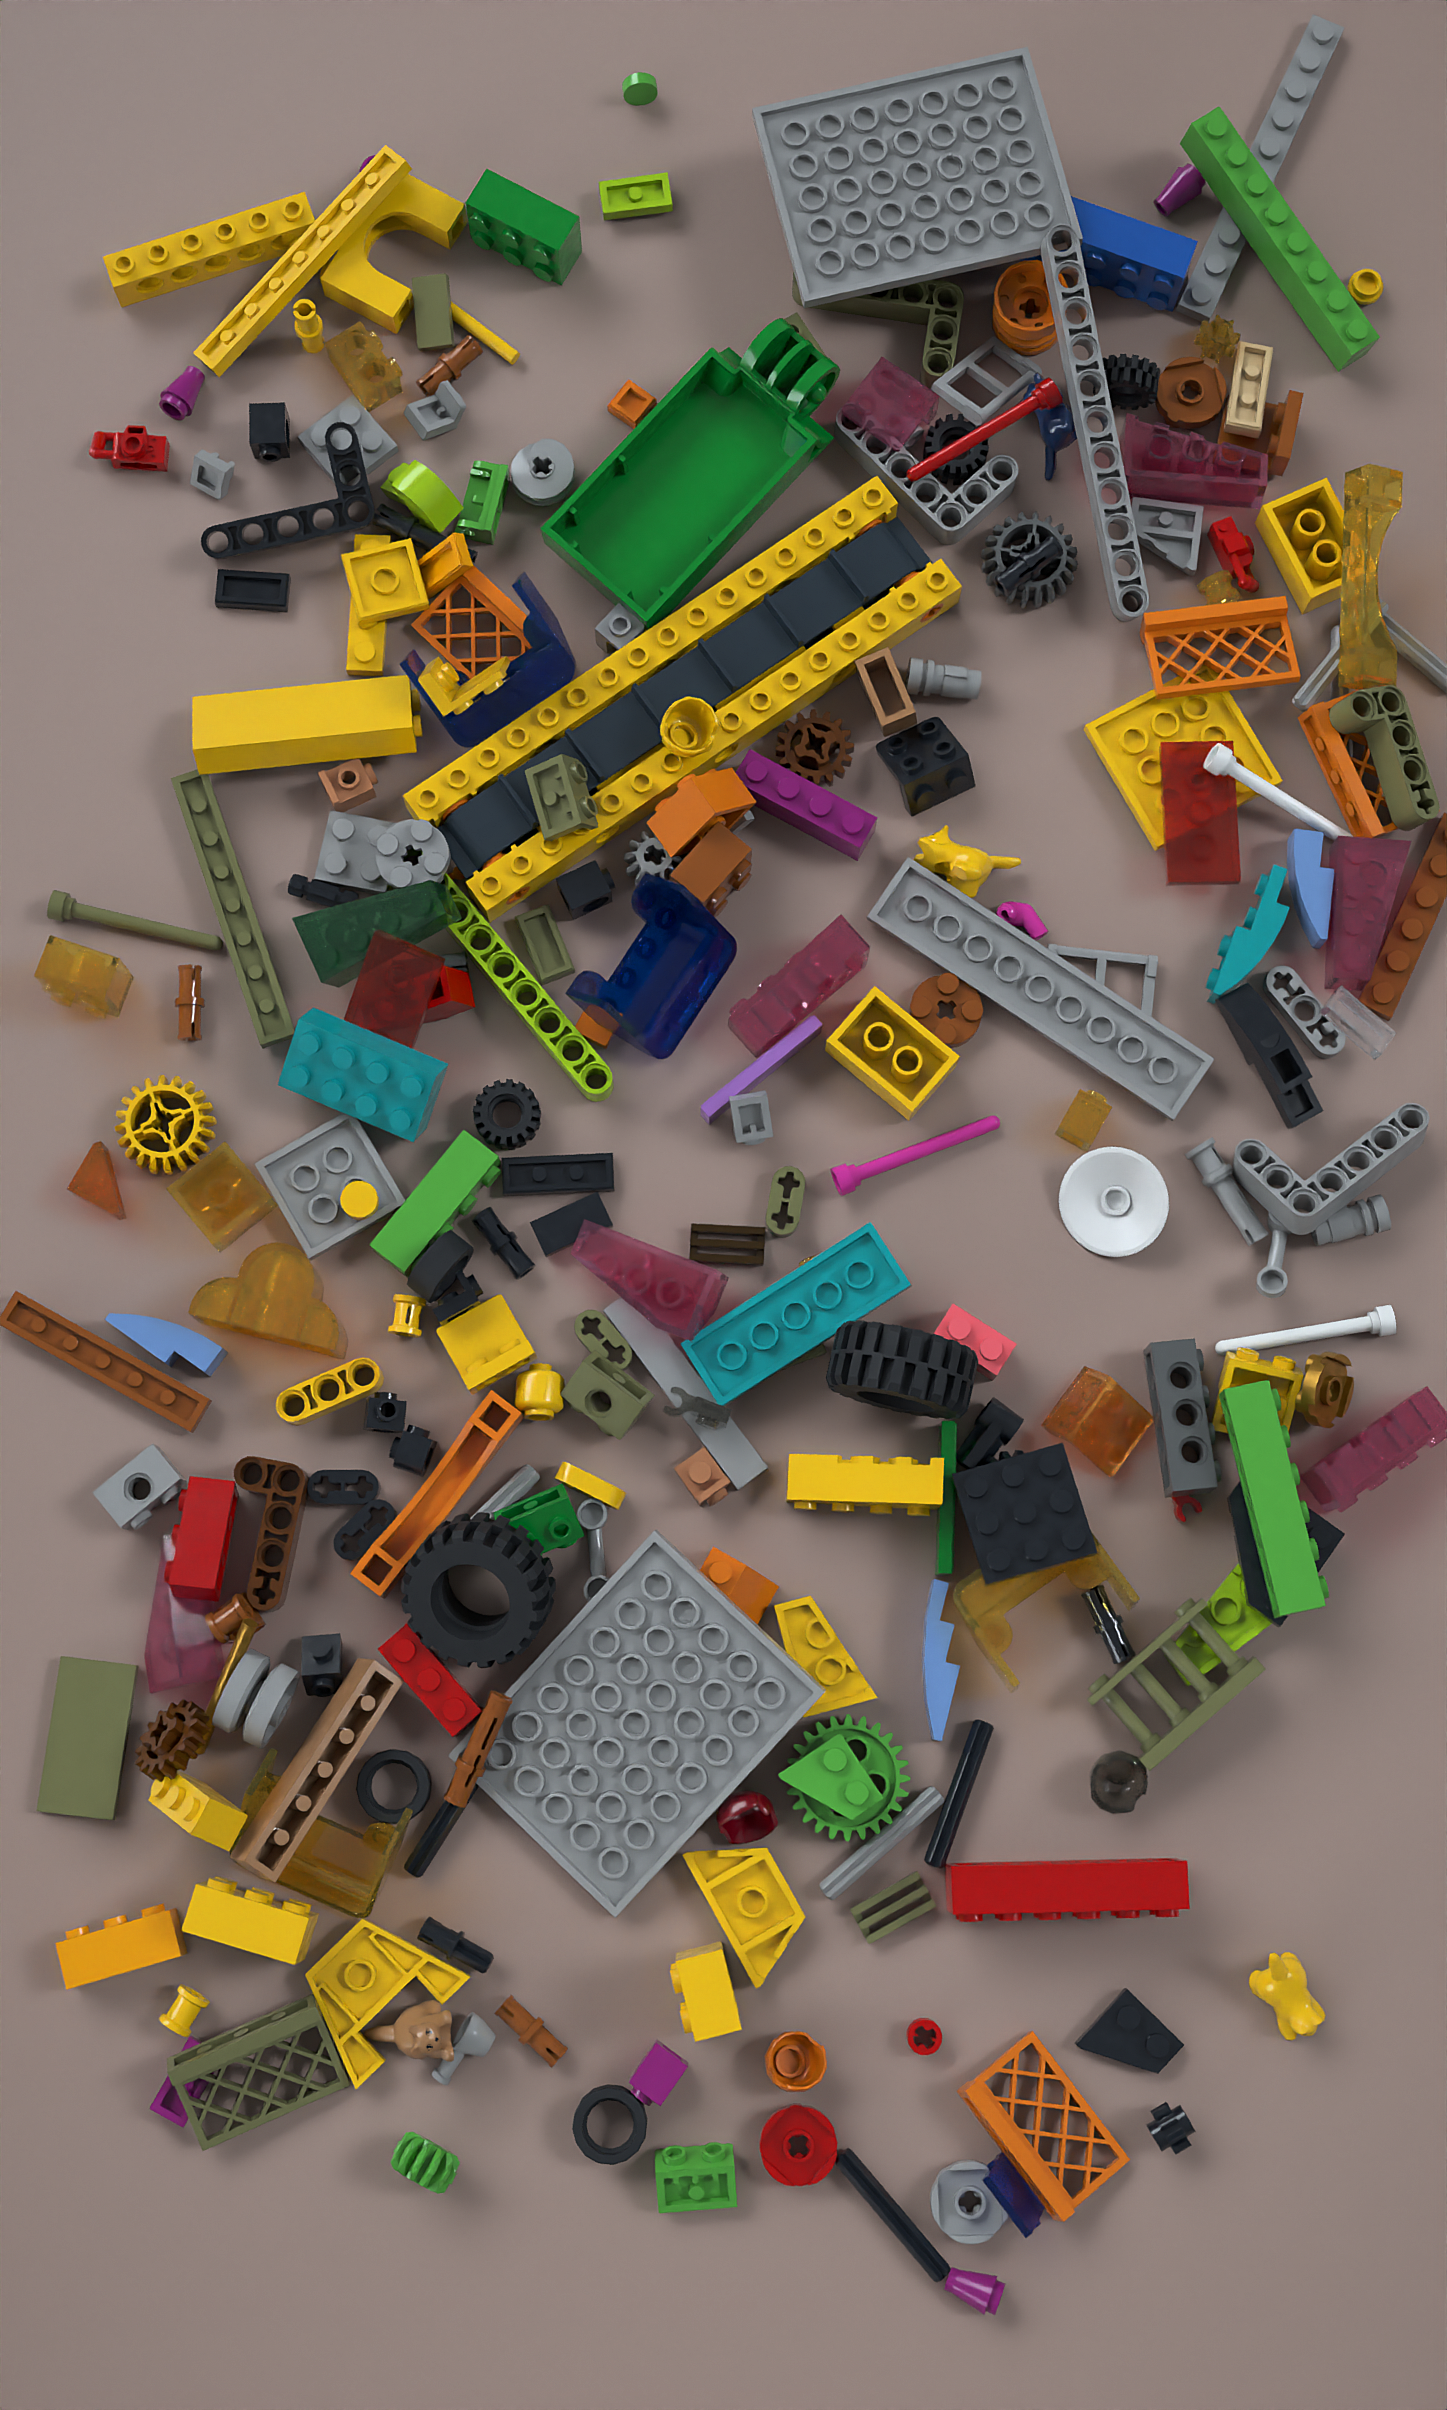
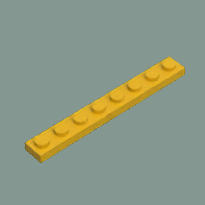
(302, 260)

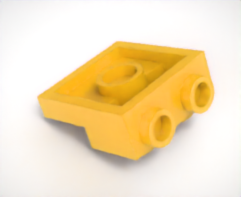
(1246, 1368)

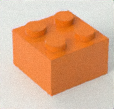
(697, 807)

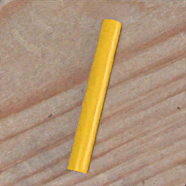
(484, 334)

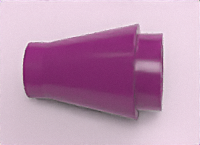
(1181, 188)
(182, 394)
(976, 2289)

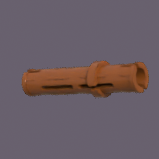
(471, 1764)

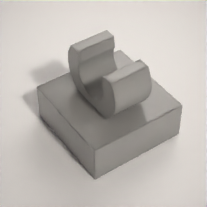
(211, 474)

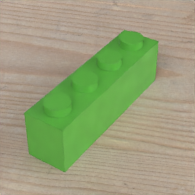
(437, 1202)

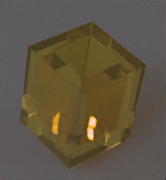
(1084, 1119)

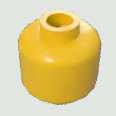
(539, 1392)

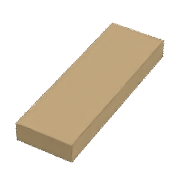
(1248, 389)

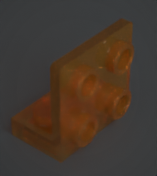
(1099, 1419)

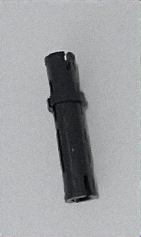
(410, 528)

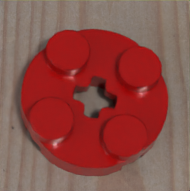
(798, 2168)

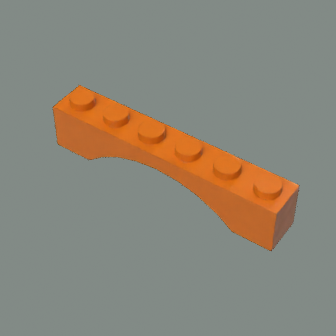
(439, 1495)

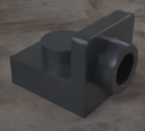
(454, 1305)

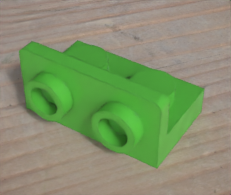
(695, 2177)

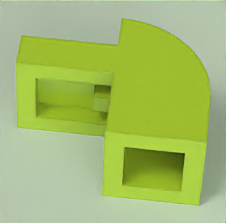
(423, 495)

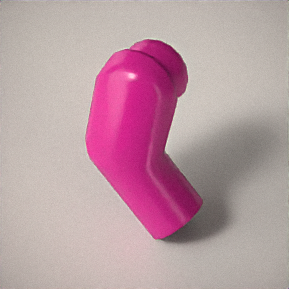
(1023, 916)

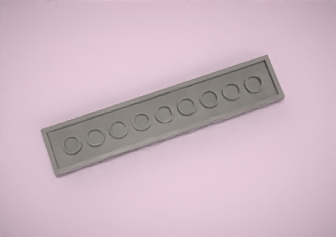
(1040, 989)

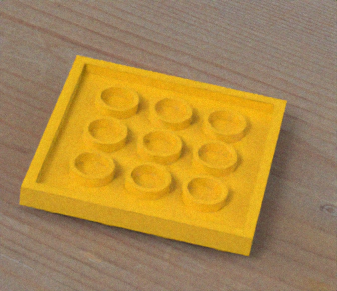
(1131, 738)

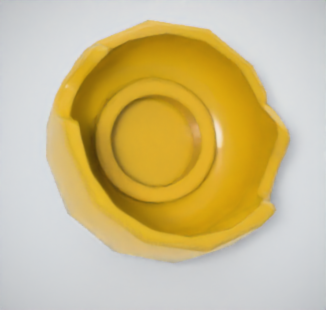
(688, 727)

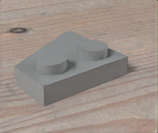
(1169, 530)

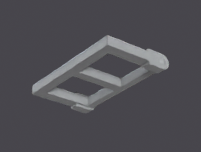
(968, 365)
(1102, 957)

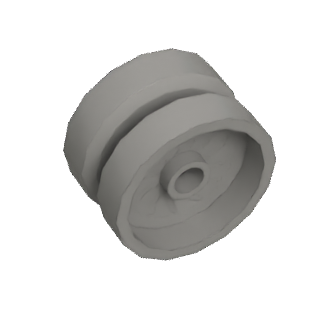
(256, 1698)

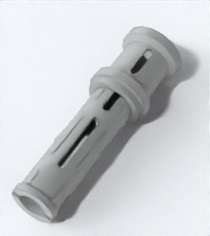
(1217, 1175)

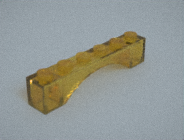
(1366, 647)

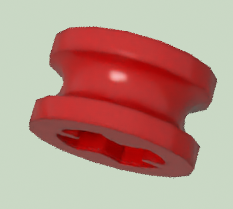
(920, 2048)

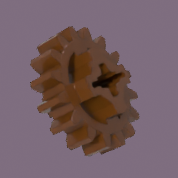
(826, 741)
(172, 1740)

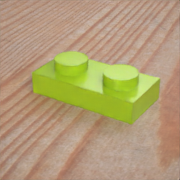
(635, 196)

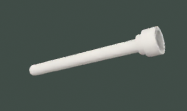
(1223, 762)
(1378, 1321)

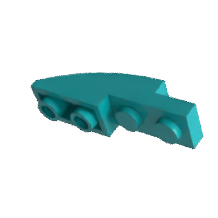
(1247, 946)

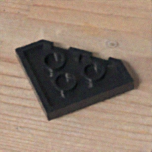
(1255, 1590)

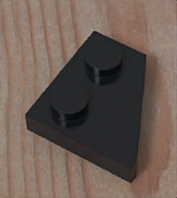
(1130, 2035)

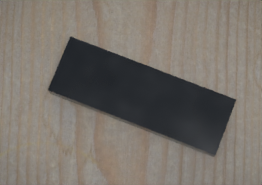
(558, 1174)

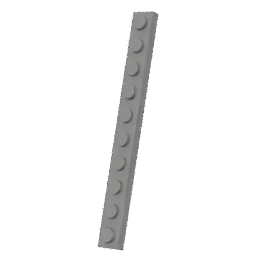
(1270, 151)

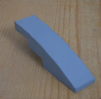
(938, 1675)

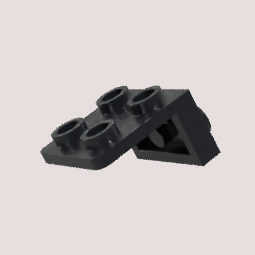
(927, 764)

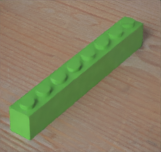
(1279, 239)

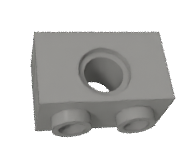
(118, 1491)

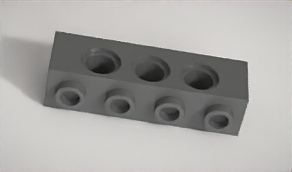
(1178, 1475)

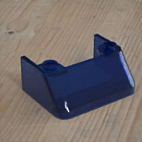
(528, 679)

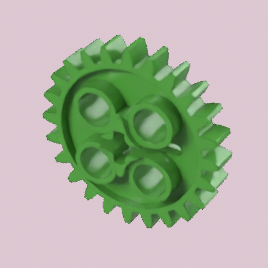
(878, 1759)

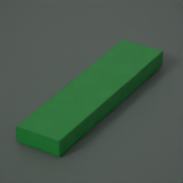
(946, 1512)

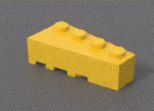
(865, 1482)

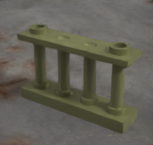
(1210, 1694)

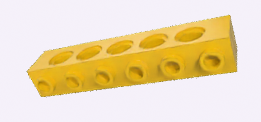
(208, 250)

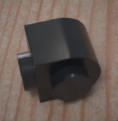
(385, 1413)
(413, 1451)

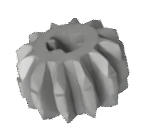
(640, 862)

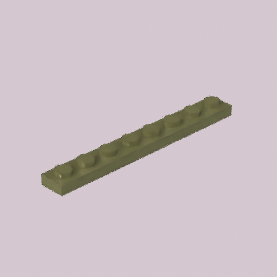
(234, 908)

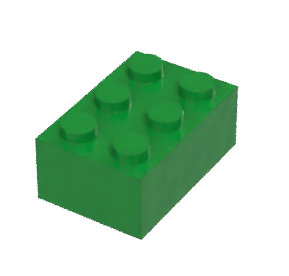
(523, 227)

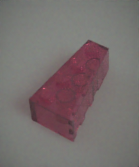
(1189, 468)

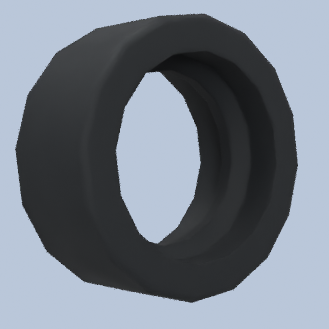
(438, 1265)
(369, 1770)
(584, 2141)

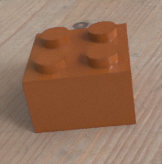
(715, 868)

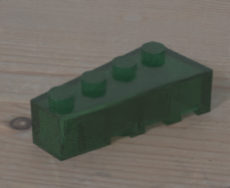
(342, 934)

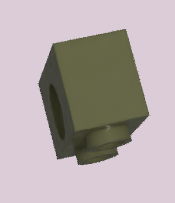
(626, 1395)

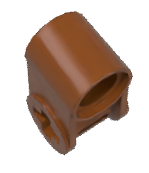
(229, 1617)

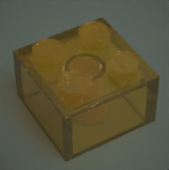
(83, 977)
(222, 1197)

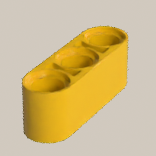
(311, 1391)

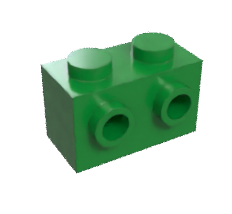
(546, 1517)

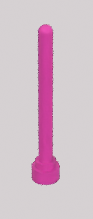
(849, 1177)

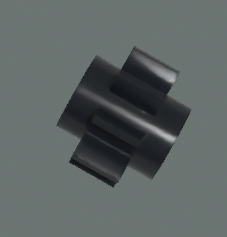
(1170, 2128)

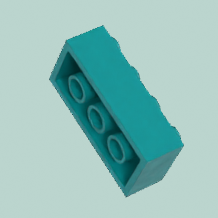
(362, 1074)

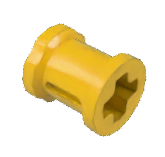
(399, 1326)
(184, 2010)

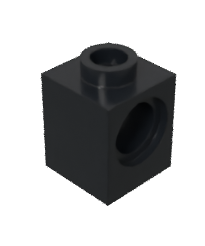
(269, 431)
(585, 889)

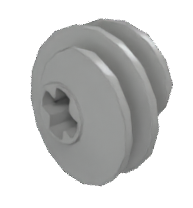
(543, 457)

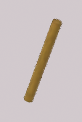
(236, 1653)

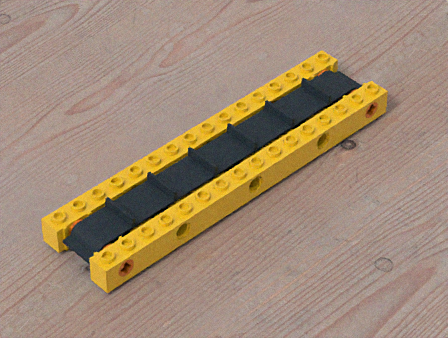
(746, 647)

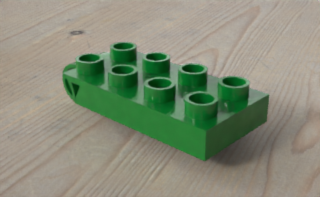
(696, 473)

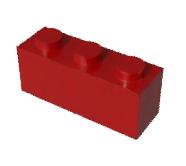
(202, 1538)
(431, 1680)

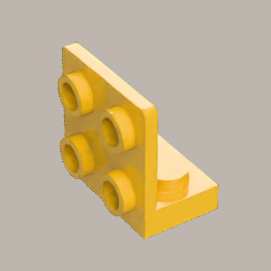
(442, 687)
(486, 1344)

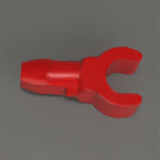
(1182, 1500)

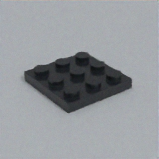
(1024, 1514)

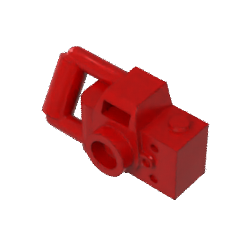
(132, 449)
(1234, 552)

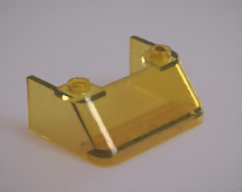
(984, 1606)
(332, 1860)

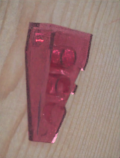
(660, 1285)

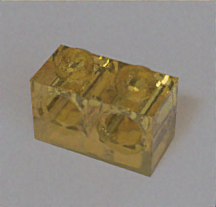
(359, 369)

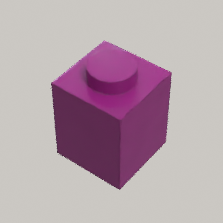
(657, 2074)

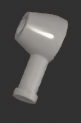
(473, 2039)

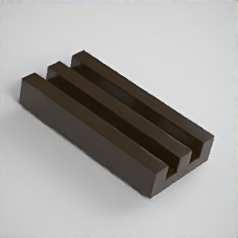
(758, 1245)

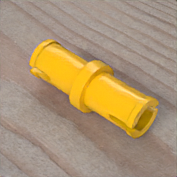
(308, 326)

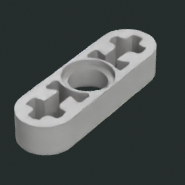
(1278, 997)

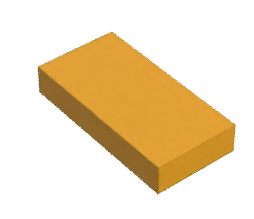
(444, 563)

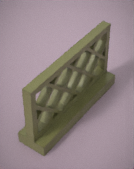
(236, 2047)

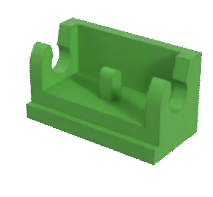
(484, 501)

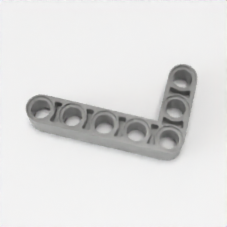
(944, 504)
(1335, 1174)

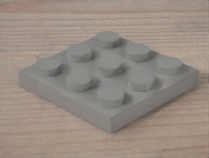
(313, 1172)

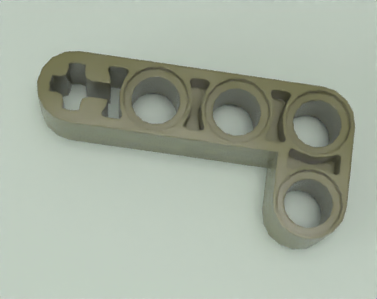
(1394, 750)

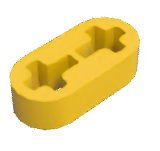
(590, 1485)

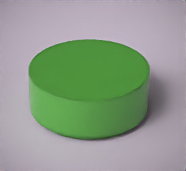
(639, 89)

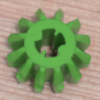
(425, 2162)

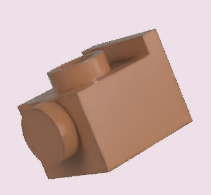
(349, 796)

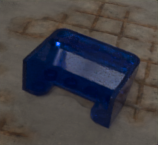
(663, 973)

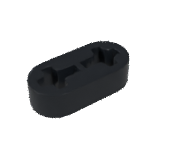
(343, 1478)
(357, 1524)

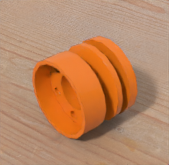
(1019, 292)

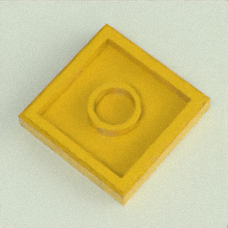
(385, 581)

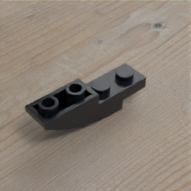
(1272, 1052)

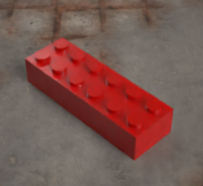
(1066, 1886)

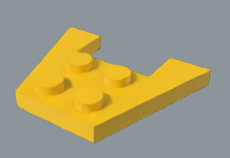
(362, 1978)

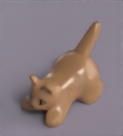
(419, 2032)

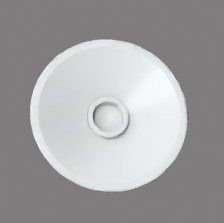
(1113, 1201)

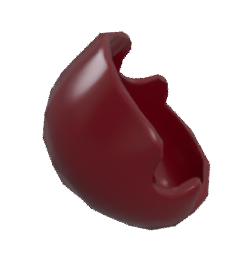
(746, 1817)

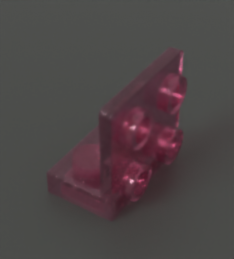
(891, 404)

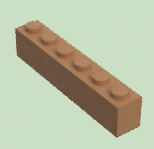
(316, 1769)

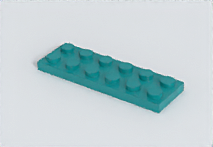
(795, 1314)

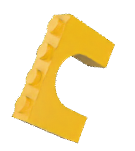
(363, 289)

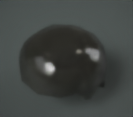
(1117, 1782)

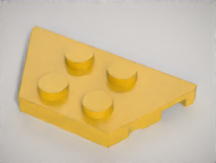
(749, 1903)

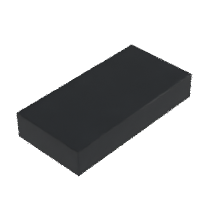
(252, 590)
(561, 1227)

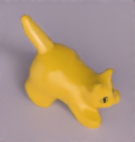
(962, 865)
(1286, 1990)

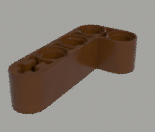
(269, 1535)

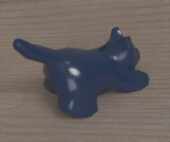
(1055, 428)

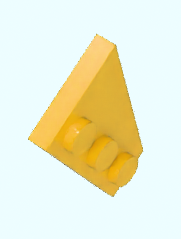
(819, 1651)

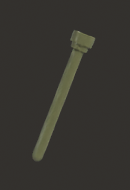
(64, 907)

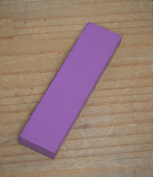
(762, 1068)

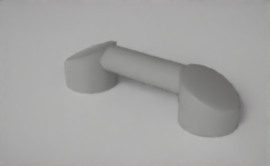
(1272, 1279)
(593, 1516)

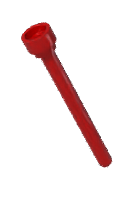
(1044, 396)

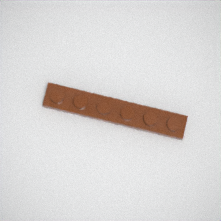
(1409, 928)
(104, 1361)

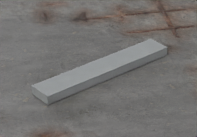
(672, 1369)

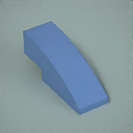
(1310, 884)
(170, 1341)

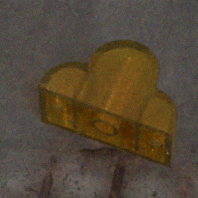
(273, 1300)

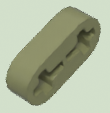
(794, 1203)
(608, 1332)

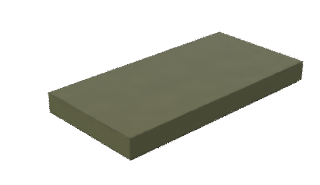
(87, 1738)

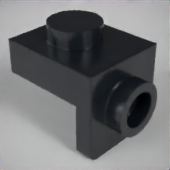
(322, 1664)

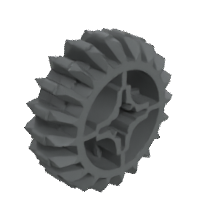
(1033, 530)

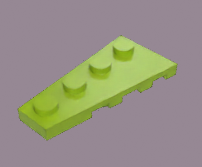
(1228, 1617)

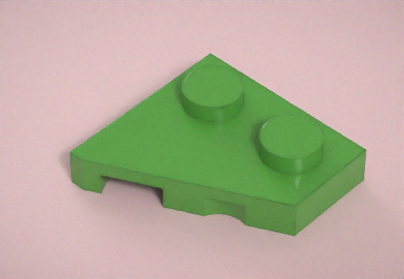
(834, 1778)

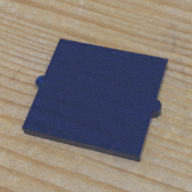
(1013, 2194)

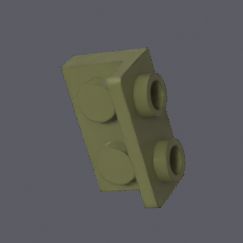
(561, 796)

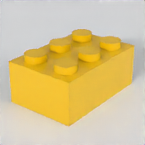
(1306, 542)
(891, 1053)
(251, 1920)
(707, 1990)

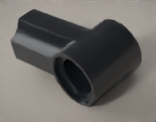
(993, 1429)

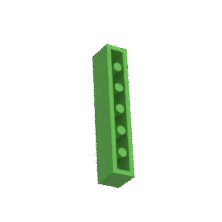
(1272, 1498)

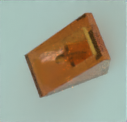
(97, 1182)

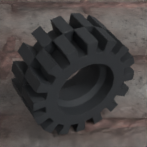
(1131, 381)
(954, 430)
(500, 1093)

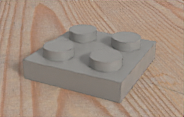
(373, 440)
(350, 851)

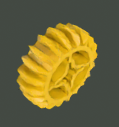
(152, 1127)

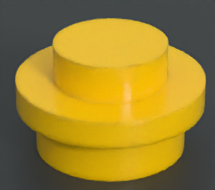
(1365, 286)

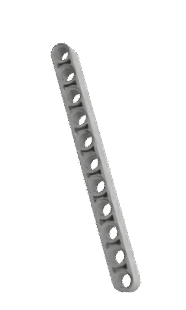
(1098, 406)

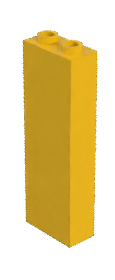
(305, 724)

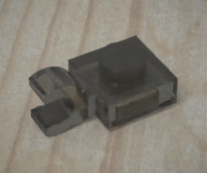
(707, 1412)

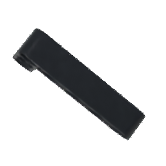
(304, 514)

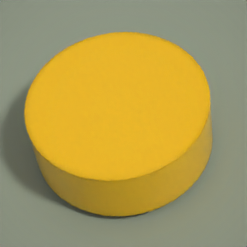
(359, 1200)

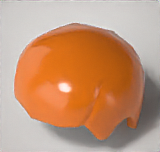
(795, 2061)

